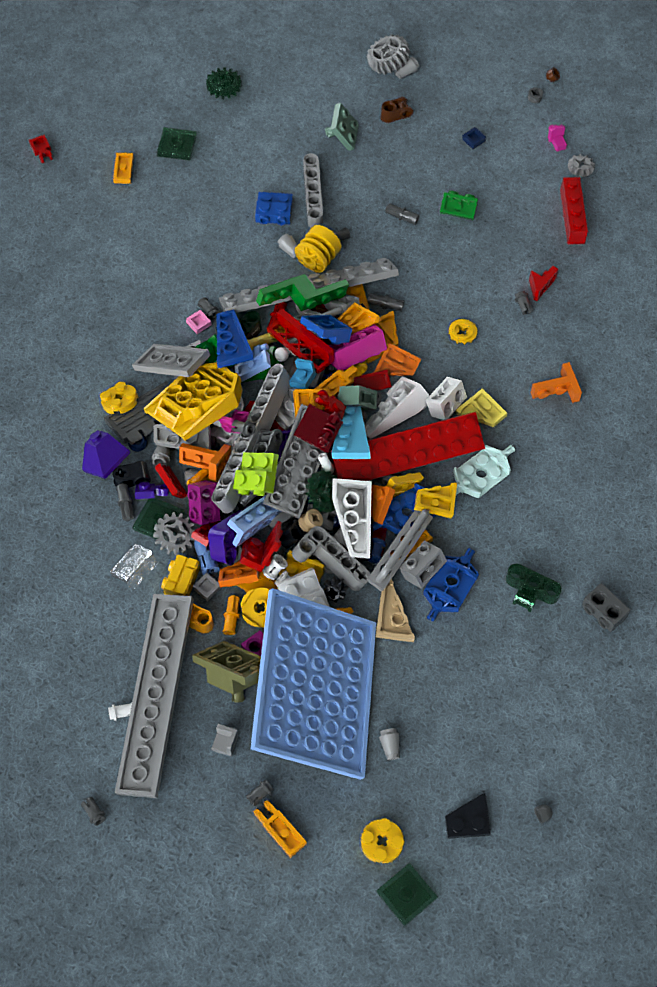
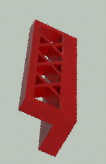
(306, 337)

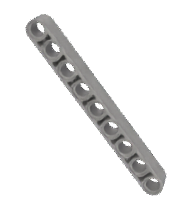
(262, 416)

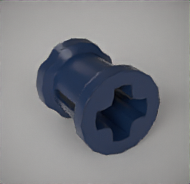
(376, 549)

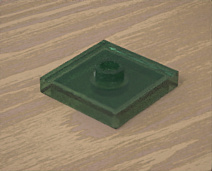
(176, 143)
(151, 513)
(406, 894)

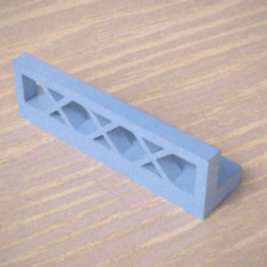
(251, 520)

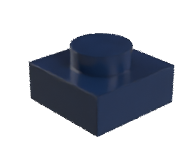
(474, 138)

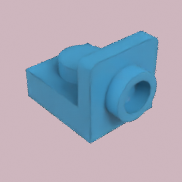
(303, 375)

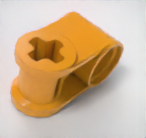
(199, 614)

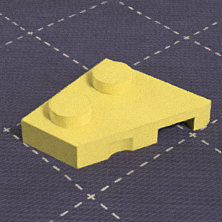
(486, 408)

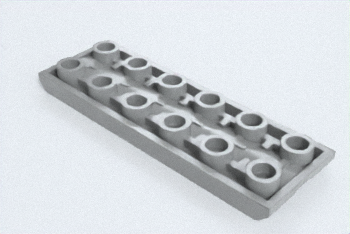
(295, 466)

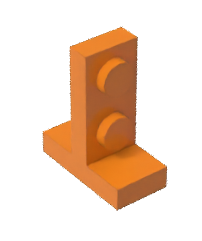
(559, 385)
(205, 458)

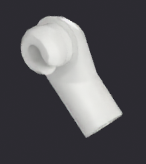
(325, 463)

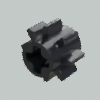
(335, 589)

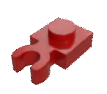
(41, 147)
(331, 403)

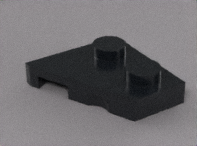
(469, 820)

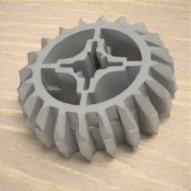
(388, 54)

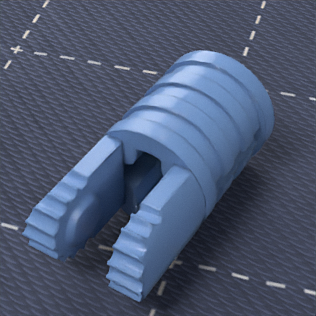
(204, 558)

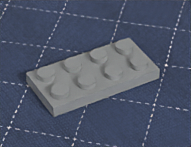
(171, 360)

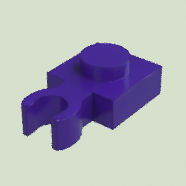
(146, 490)

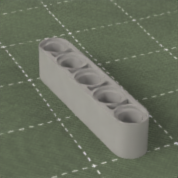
(313, 190)

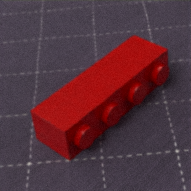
(573, 210)

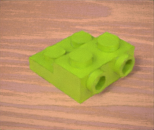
(256, 474)

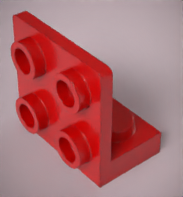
(259, 554)

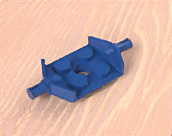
(395, 518)
(450, 597)

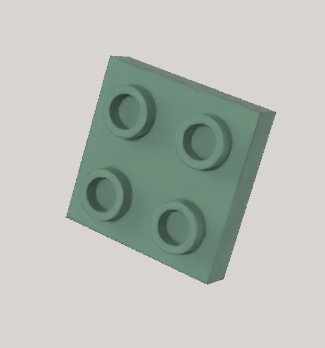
(343, 127)

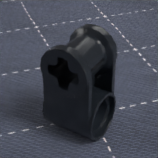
(132, 474)
(292, 533)

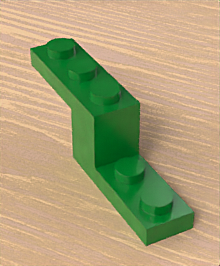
(302, 292)

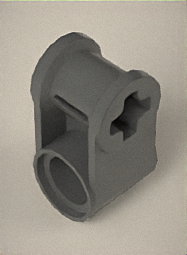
(267, 442)

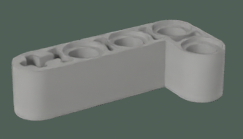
(354, 573)

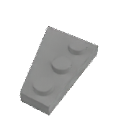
(165, 437)

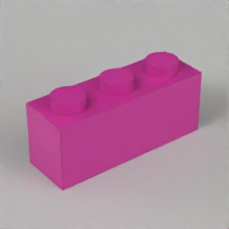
(361, 346)

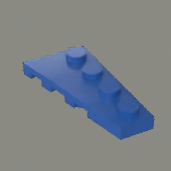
(231, 341)

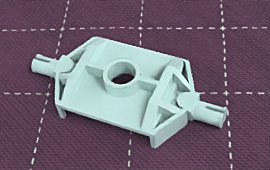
(492, 462)

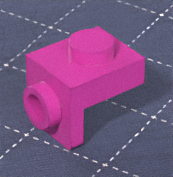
(227, 421)

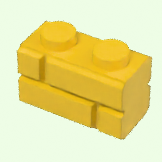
(181, 576)

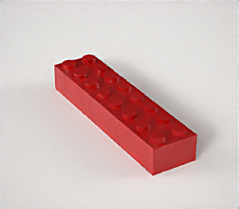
(413, 448)

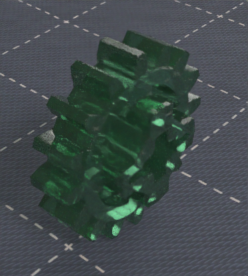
(223, 83)
(321, 491)

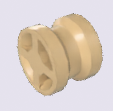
(310, 519)

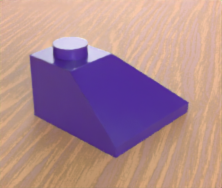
(102, 454)

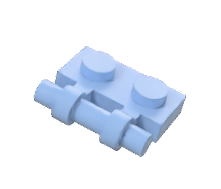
(260, 363)

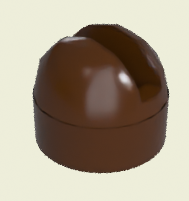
(552, 75)

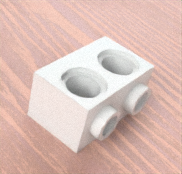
(446, 398)

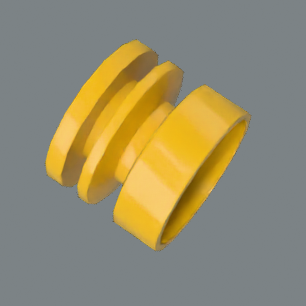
(318, 248)

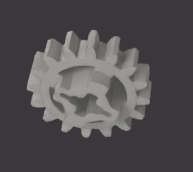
(165, 530)

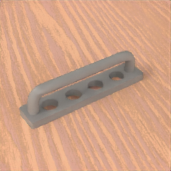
(401, 549)

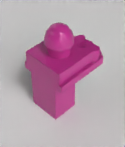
(556, 136)

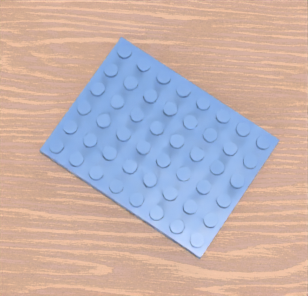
(314, 685)

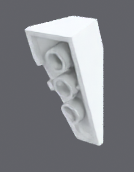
(403, 401)
(353, 510)

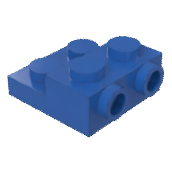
(273, 208)
(328, 328)

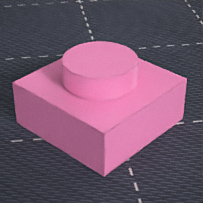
(198, 322)

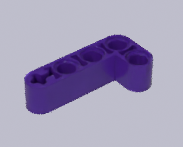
(221, 540)

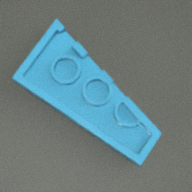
(351, 438)

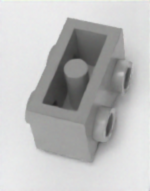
(423, 564)

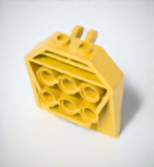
(197, 400)

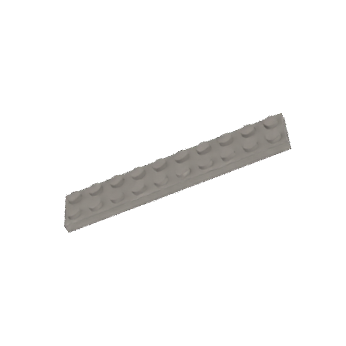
(356, 275)
(154, 696)

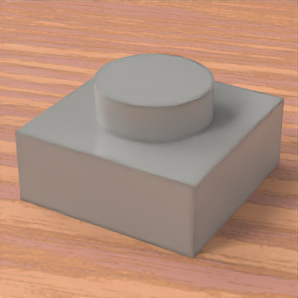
(206, 587)

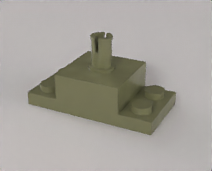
(229, 668)

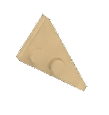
(391, 618)

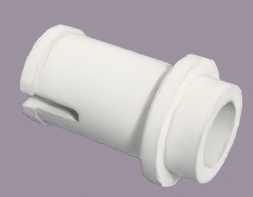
(119, 711)

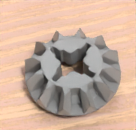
(585, 170)

